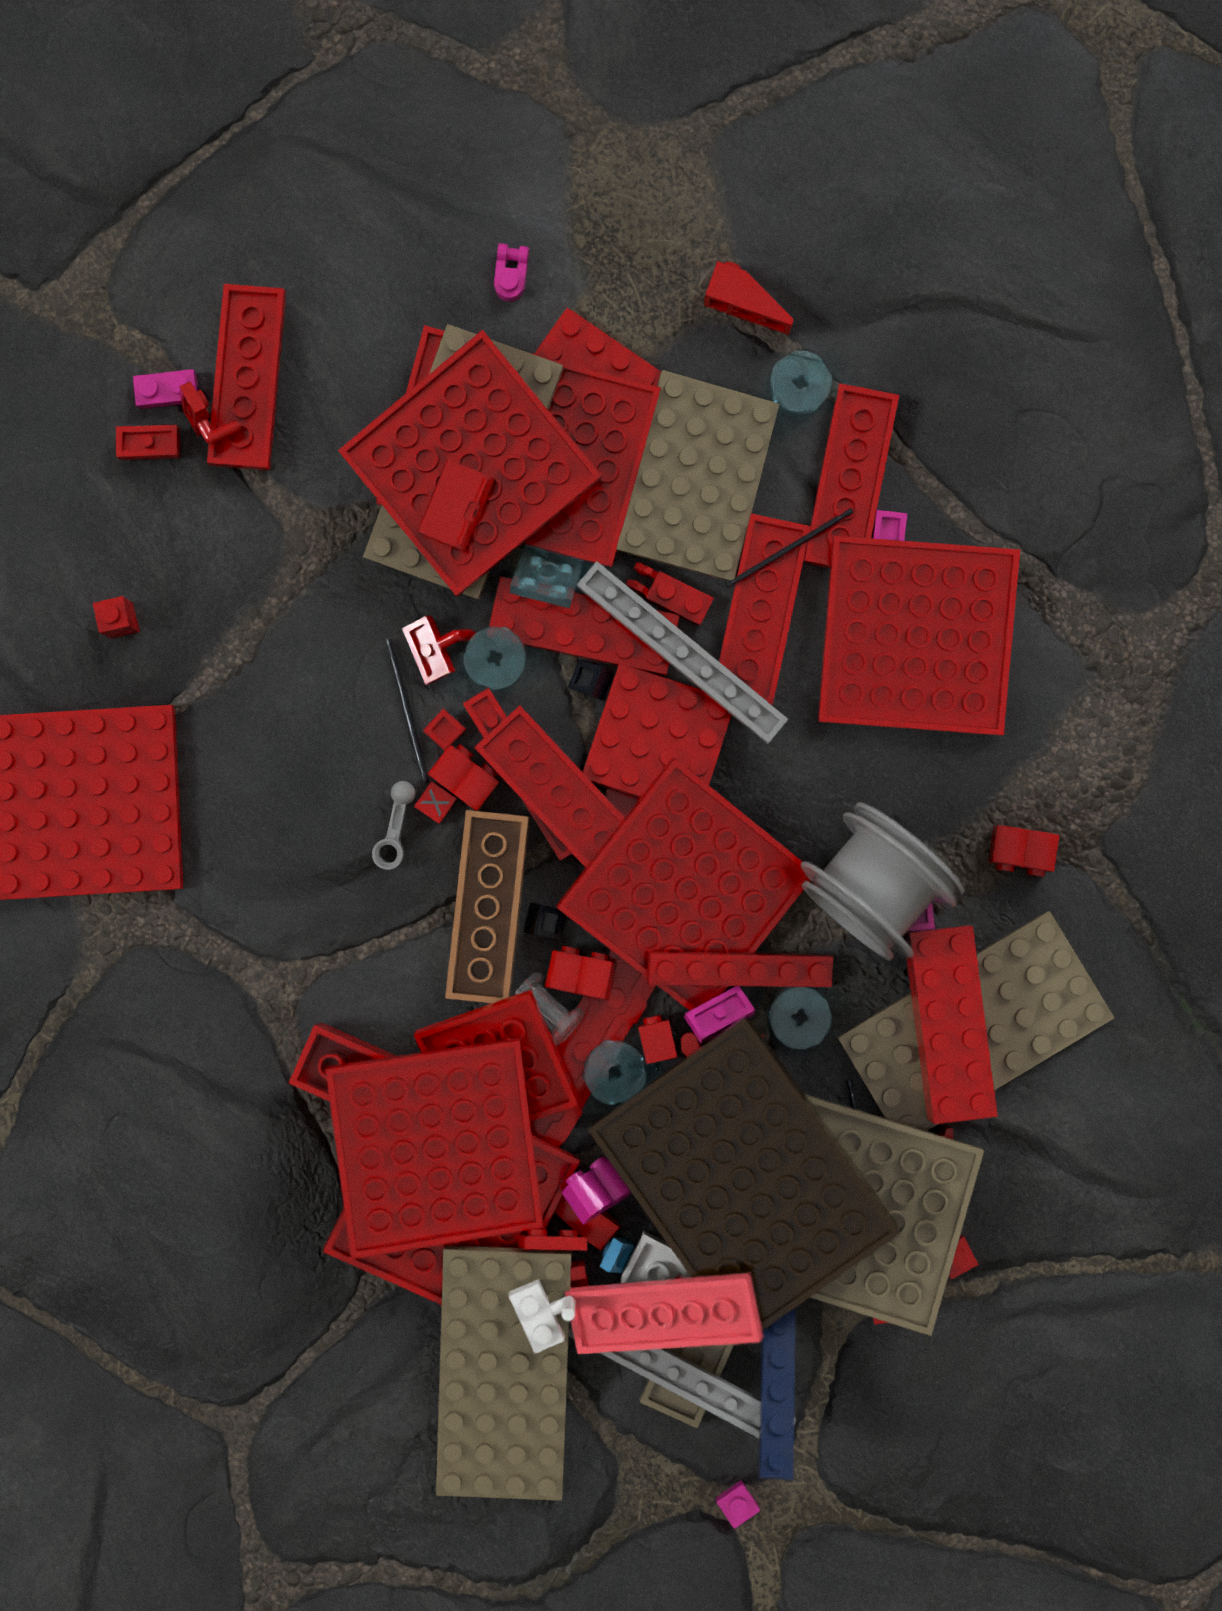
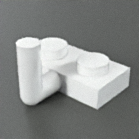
(539, 1315)

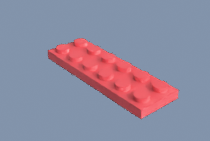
(665, 1314)

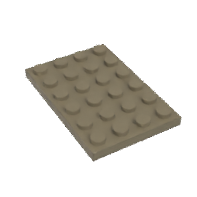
(698, 477)

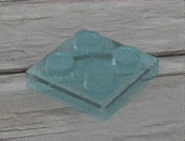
(547, 576)

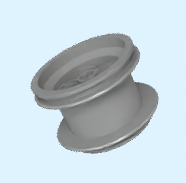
(880, 882)

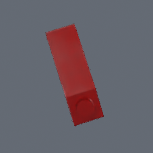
(741, 296)

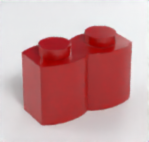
(464, 777)
(1023, 849)
(581, 974)

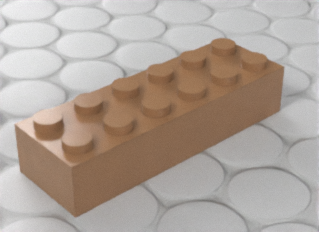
(487, 907)

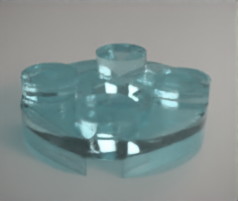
(790, 368)
(502, 641)
(789, 1003)
(609, 1055)

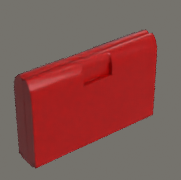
(456, 505)

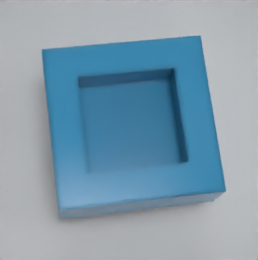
(616, 1255)

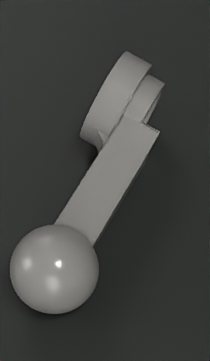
(402, 795)

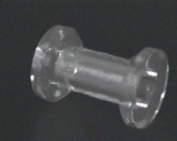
(554, 1014)

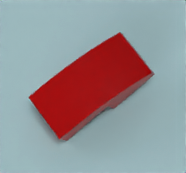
(598, 1230)

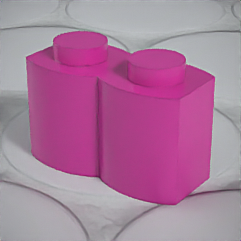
(595, 1190)

